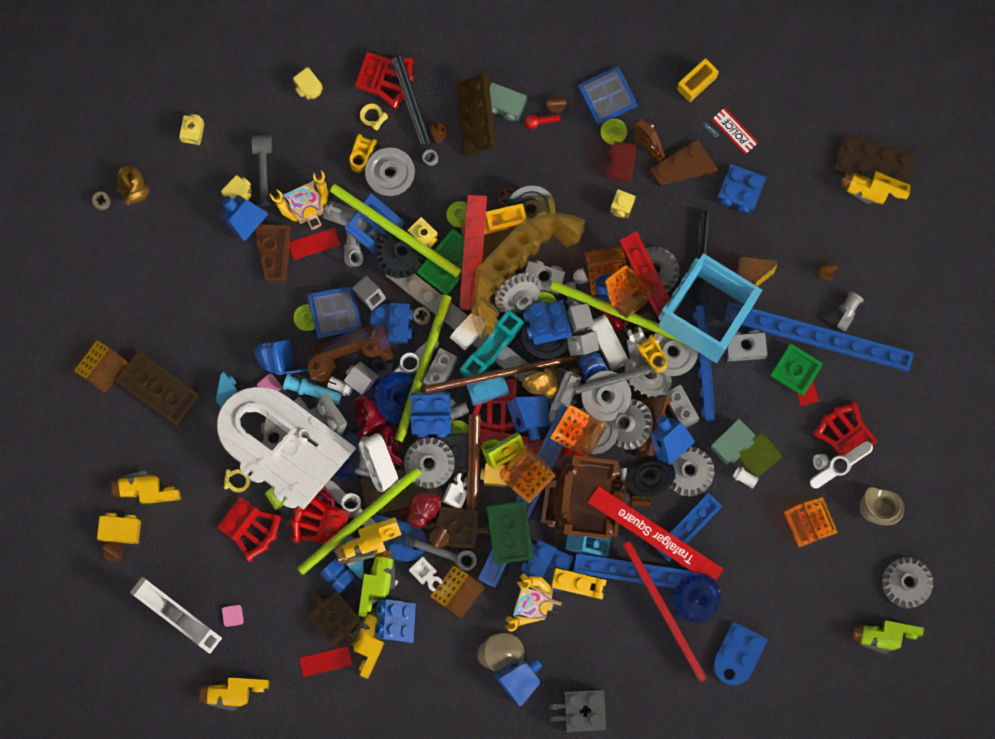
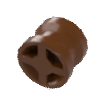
(504, 194)

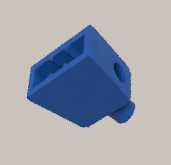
(242, 215)
(530, 415)
(670, 439)
(519, 679)

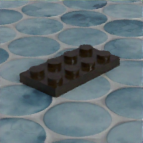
(476, 115)
(867, 157)
(157, 388)
(401, 500)

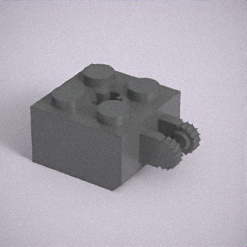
(574, 703)

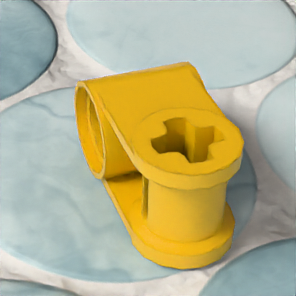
(362, 150)
(650, 351)

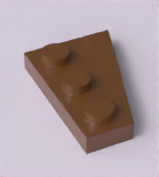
(648, 139)
(684, 164)
(274, 251)
(657, 408)

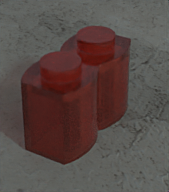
(622, 161)

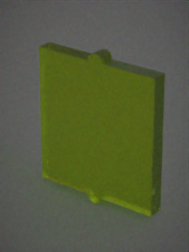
(760, 455)

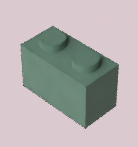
(507, 102)
(733, 442)

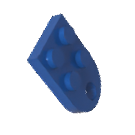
(396, 544)
(740, 653)

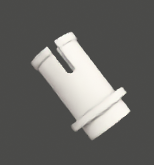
(340, 386)
(745, 477)

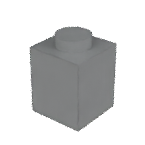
(369, 293)
(579, 318)
(583, 343)
(360, 377)

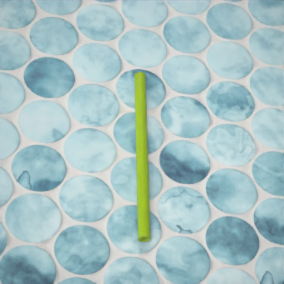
(395, 230)
(607, 307)
(423, 366)
(359, 520)

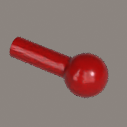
(532, 121)
(616, 322)

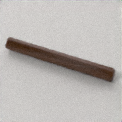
(473, 461)

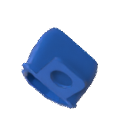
(276, 357)

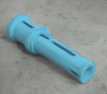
(303, 387)

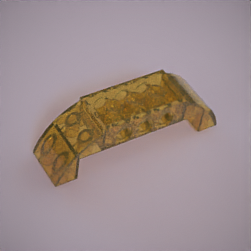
(513, 255)

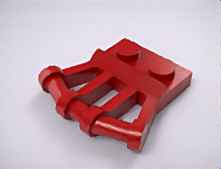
(373, 74)
(502, 426)
(852, 439)
(238, 521)
(331, 522)

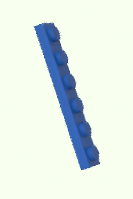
(705, 371)
(626, 571)

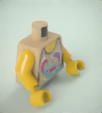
(304, 202)
(532, 602)

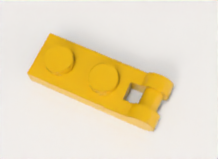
(577, 583)

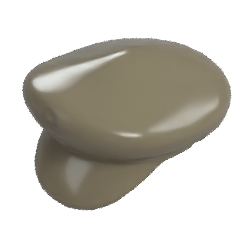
(881, 506)
(500, 651)

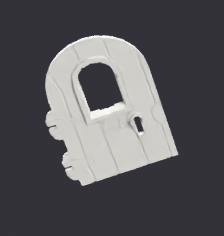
(294, 465)

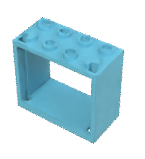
(725, 281)

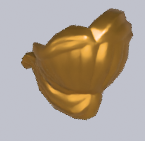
(132, 185)
(542, 382)

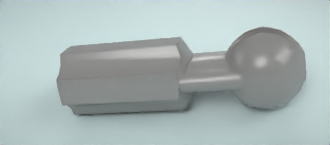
(564, 393)

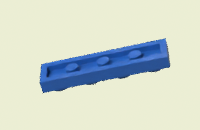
(694, 521)

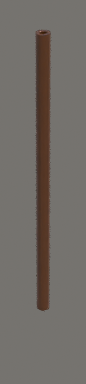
(500, 373)

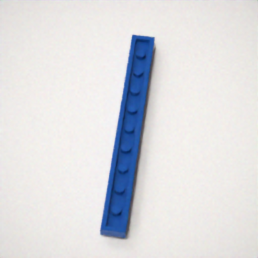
(822, 338)
(549, 453)

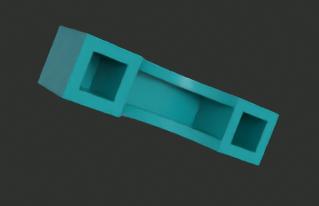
(494, 345)

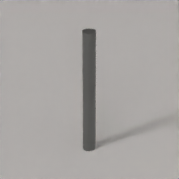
(611, 380)

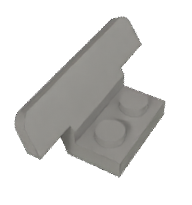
(326, 413)

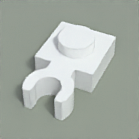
(634, 339)
(455, 492)
(424, 573)

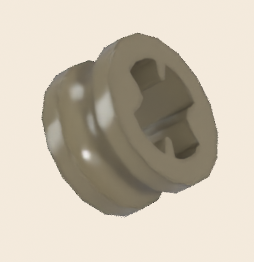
(101, 194)
(426, 318)

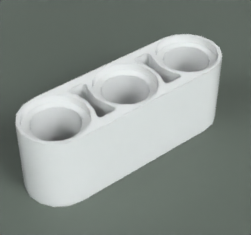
(466, 332)
(609, 343)
(378, 462)

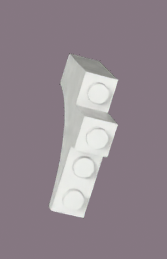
(176, 615)

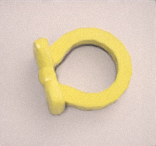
(376, 124)
(227, 484)

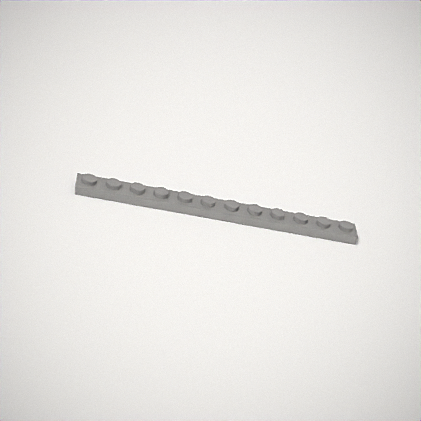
(454, 317)

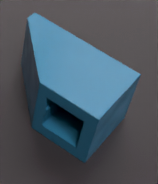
(225, 389)

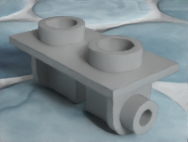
(338, 213)

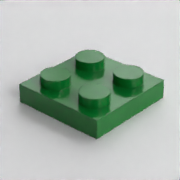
(796, 370)

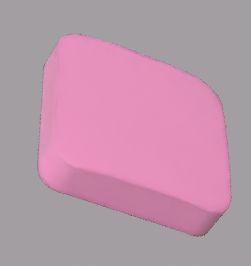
(270, 382)
(232, 615)

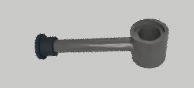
(262, 145)
(411, 542)

